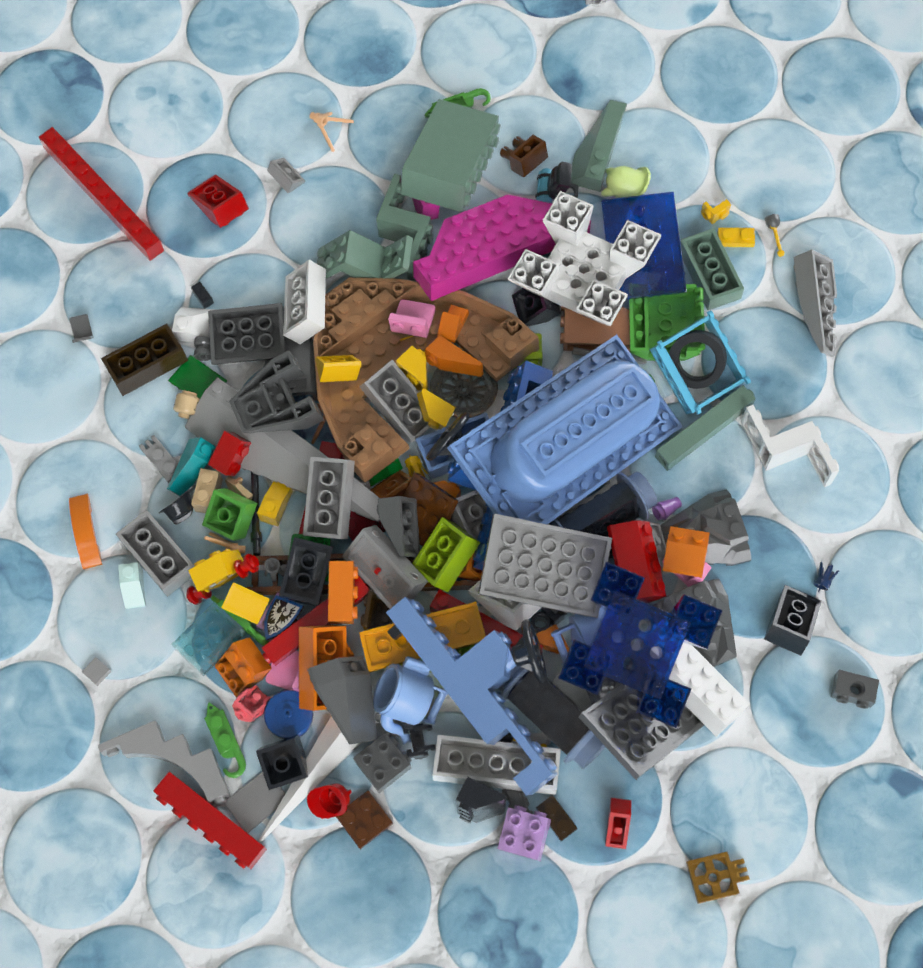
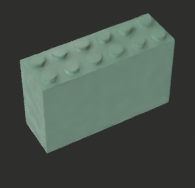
(450, 155)

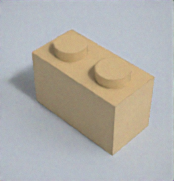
(206, 483)

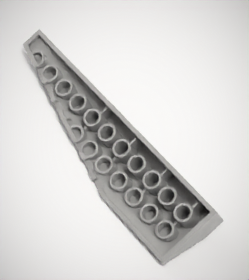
(273, 454)

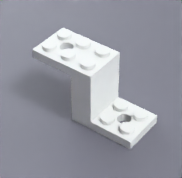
(790, 445)

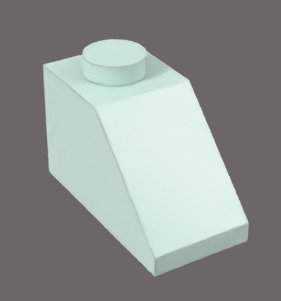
(132, 585)

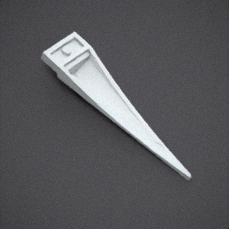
(324, 757)

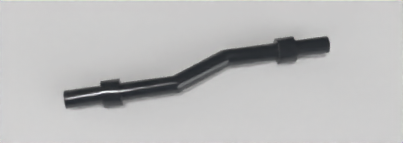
(255, 535)

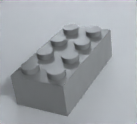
(396, 401)
(328, 498)
(156, 552)

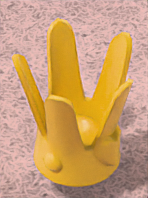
(413, 464)

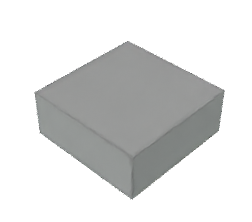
(96, 671)

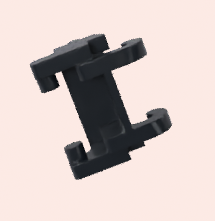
(417, 739)

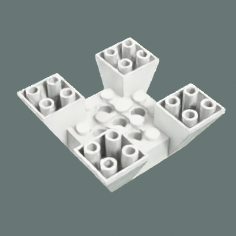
(578, 252)

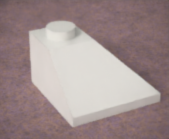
(191, 324)

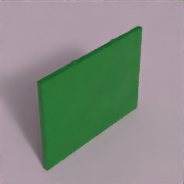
(194, 377)

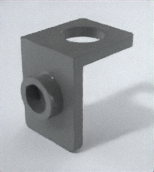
(81, 328)

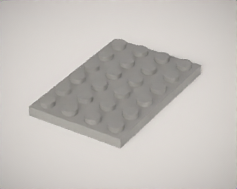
(543, 565)

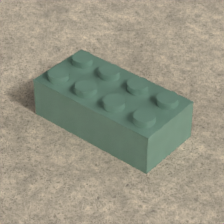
(711, 269)

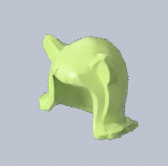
(626, 181)

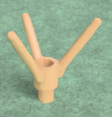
(322, 119)
(227, 544)

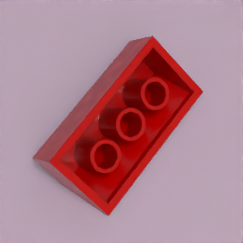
(636, 552)

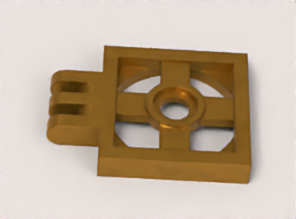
(731, 872)

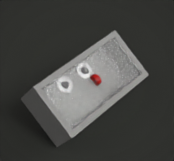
(383, 568)

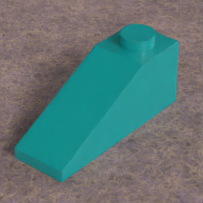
(195, 456)

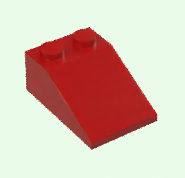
(219, 200)

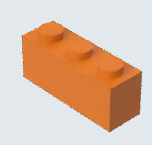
(342, 592)

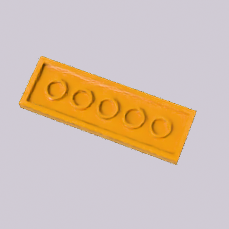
(459, 624)

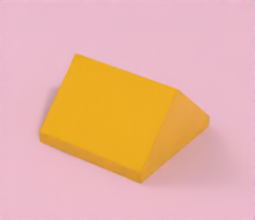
(337, 368)
(245, 603)

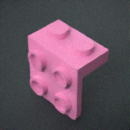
(412, 318)
(285, 673)

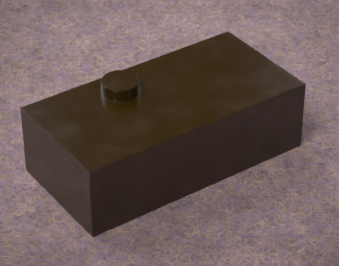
(144, 359)

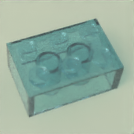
(208, 638)

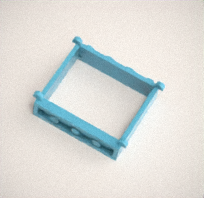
(674, 378)

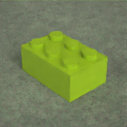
(445, 554)

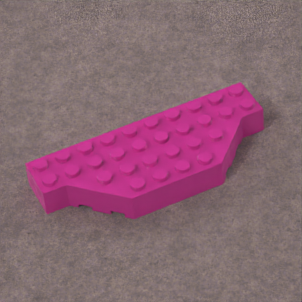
(483, 244)

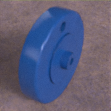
(284, 716)

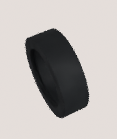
(717, 347)

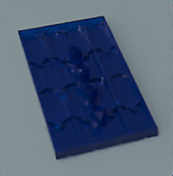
(664, 269)

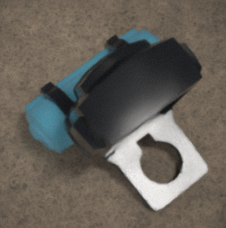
(553, 181)

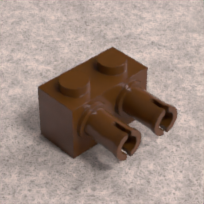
(526, 155)

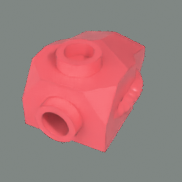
(250, 704)

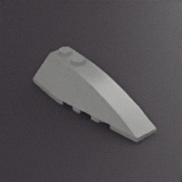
(816, 294)

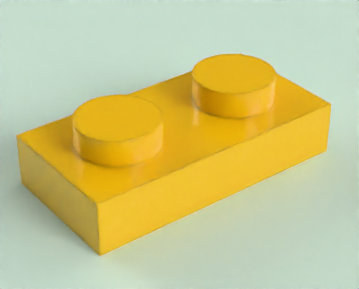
(736, 237)

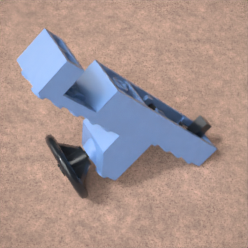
(475, 678)

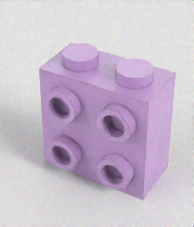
(524, 833)

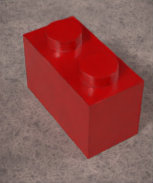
(229, 453)

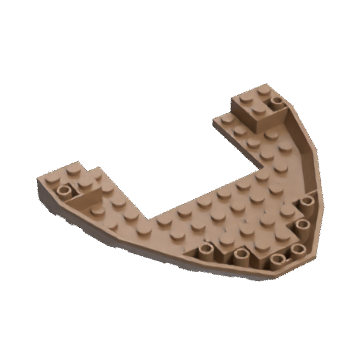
(360, 327)

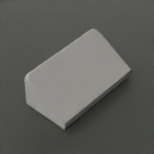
(285, 174)

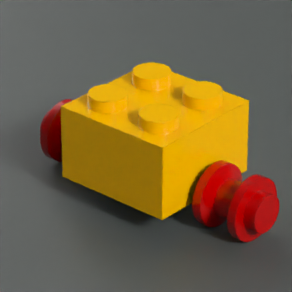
(218, 571)

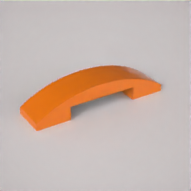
(84, 531)

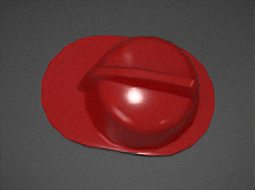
(328, 800)

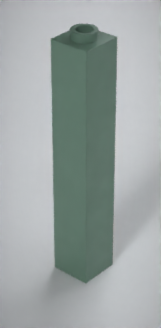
(705, 427)

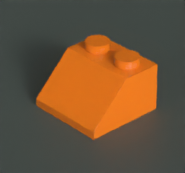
(686, 551)

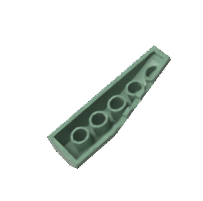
(596, 149)

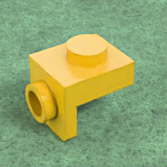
(714, 214)

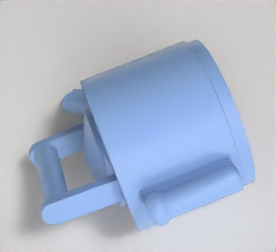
(581, 630)
(406, 695)

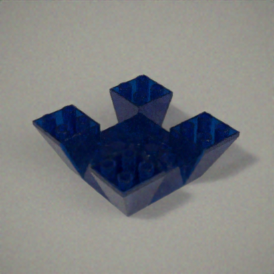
(687, 623)

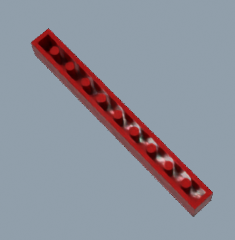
(101, 194)

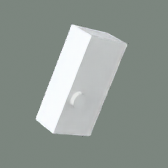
(304, 302)

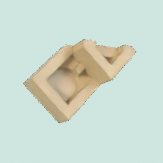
(236, 486)

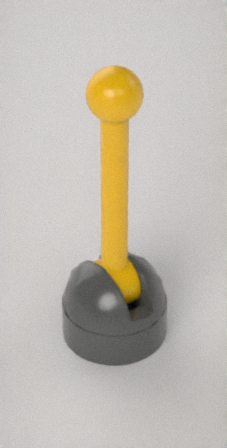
(772, 222)

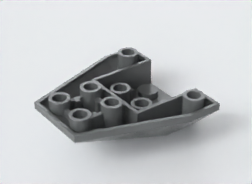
(304, 354)
(348, 696)

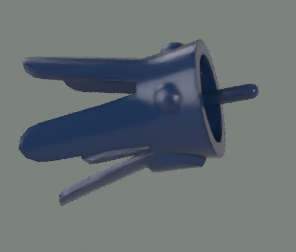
(824, 580)

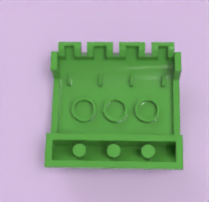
(661, 318)

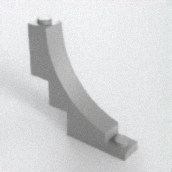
(150, 743)

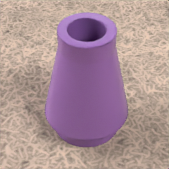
(666, 508)

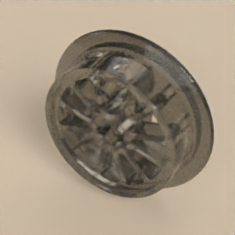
(490, 386)

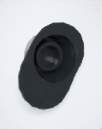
(181, 508)

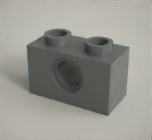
(866, 686)

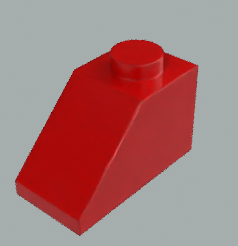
(618, 823)

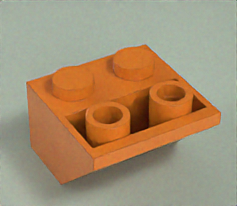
(242, 666)

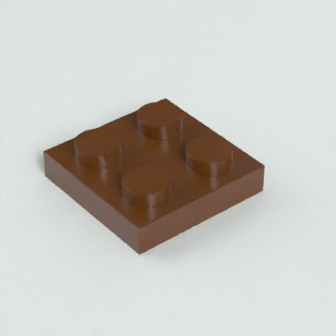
(364, 820)

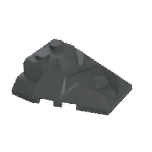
(722, 519)
(722, 644)

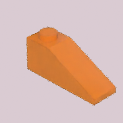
(451, 358)

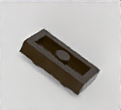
(560, 821)

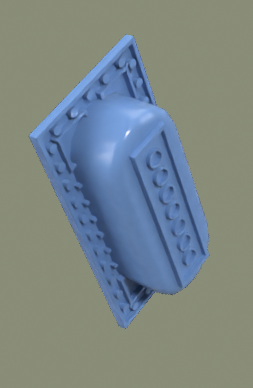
(566, 436)

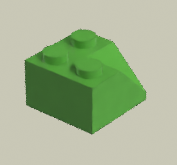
(229, 514)

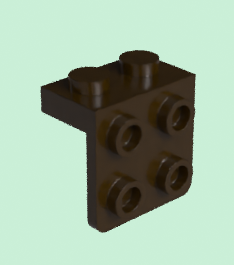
(375, 612)

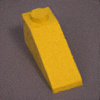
(274, 503)

